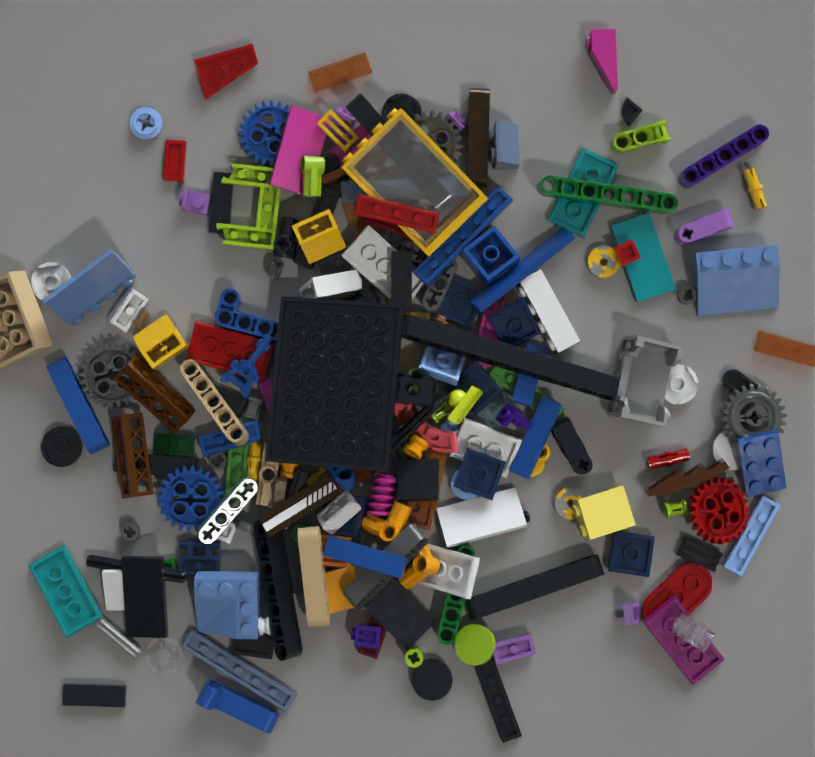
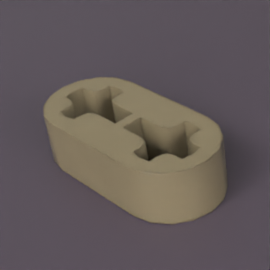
(280, 490)

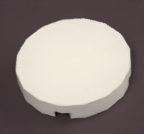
(48, 278)
(681, 385)
(727, 451)

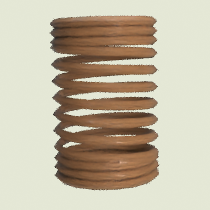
(136, 321)

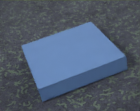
(441, 365)

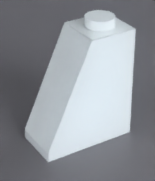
(332, 286)

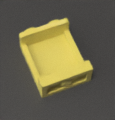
(603, 513)

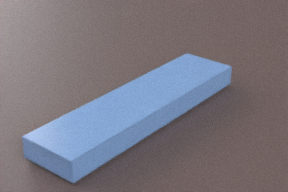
(753, 534)

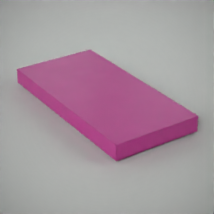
(299, 139)

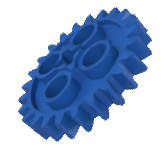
(261, 149)
(191, 479)

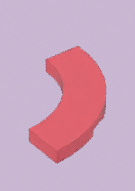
(437, 439)

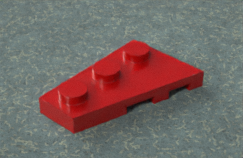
(224, 68)

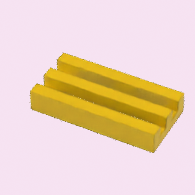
(350, 143)

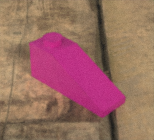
(604, 55)

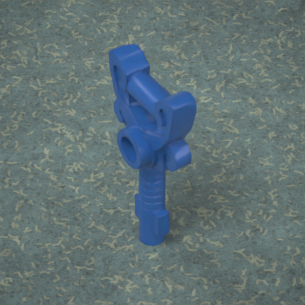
(247, 368)

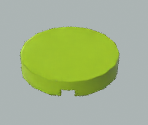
(475, 644)

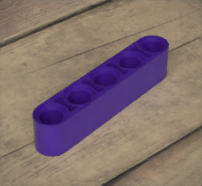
(730, 150)

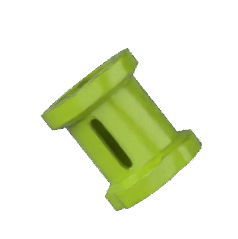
(675, 508)
(417, 662)

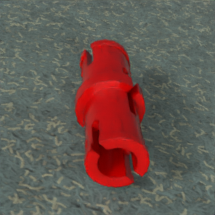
(668, 458)

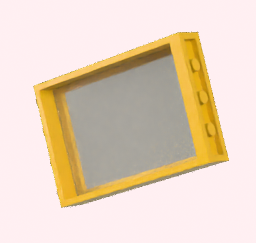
(411, 170)

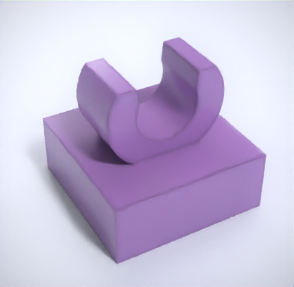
(631, 613)

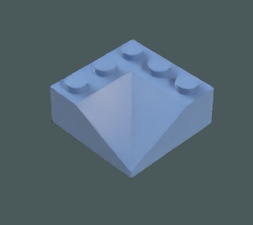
(228, 603)

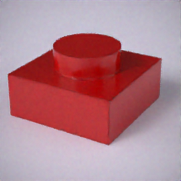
(626, 253)

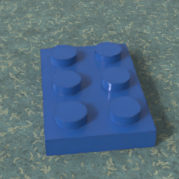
(761, 463)

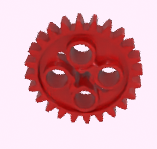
(718, 510)

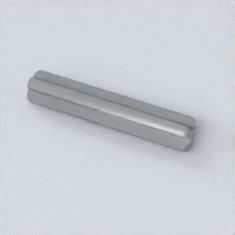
(118, 637)

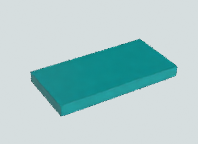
(576, 215)
(650, 273)
(66, 591)

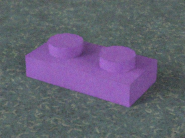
(514, 648)

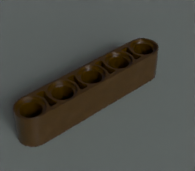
(478, 136)

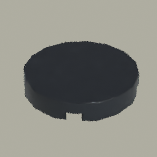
(404, 101)
(61, 446)
(432, 679)

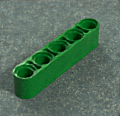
(457, 605)

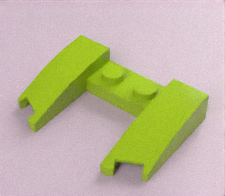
(265, 232)

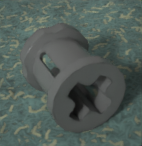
(254, 408)

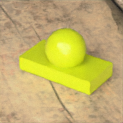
(462, 403)

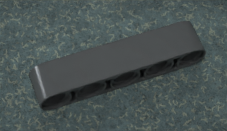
(371, 582)

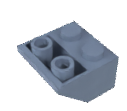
(505, 145)

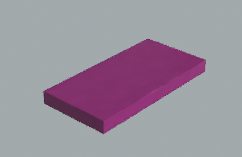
(689, 659)

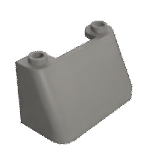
(643, 378)

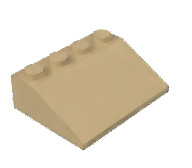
(21, 321)

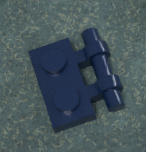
(192, 563)

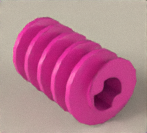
(382, 494)

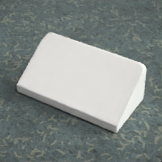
(127, 309)
(338, 512)

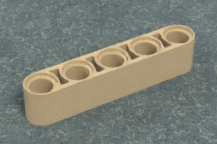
(207, 396)
(313, 576)

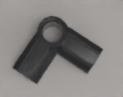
(286, 242)

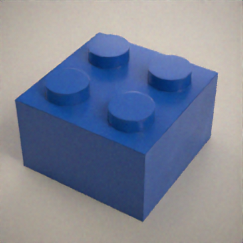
(490, 256)

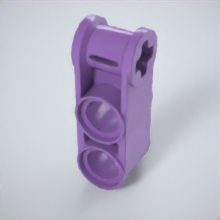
(704, 227)

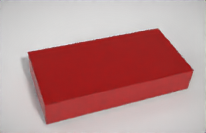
(174, 160)

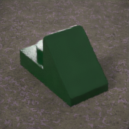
(174, 444)

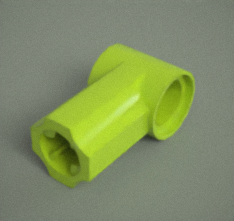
(312, 169)

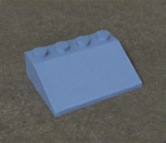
(736, 280)
(90, 288)

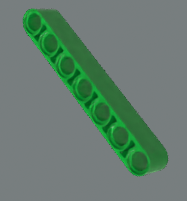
(617, 192)

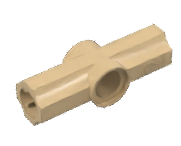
(266, 488)

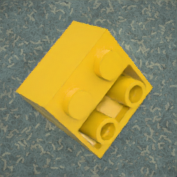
(319, 236)
(160, 342)

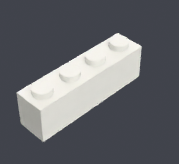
(548, 312)

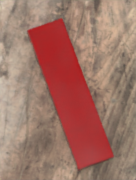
(396, 213)

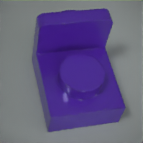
(511, 415)
(366, 635)

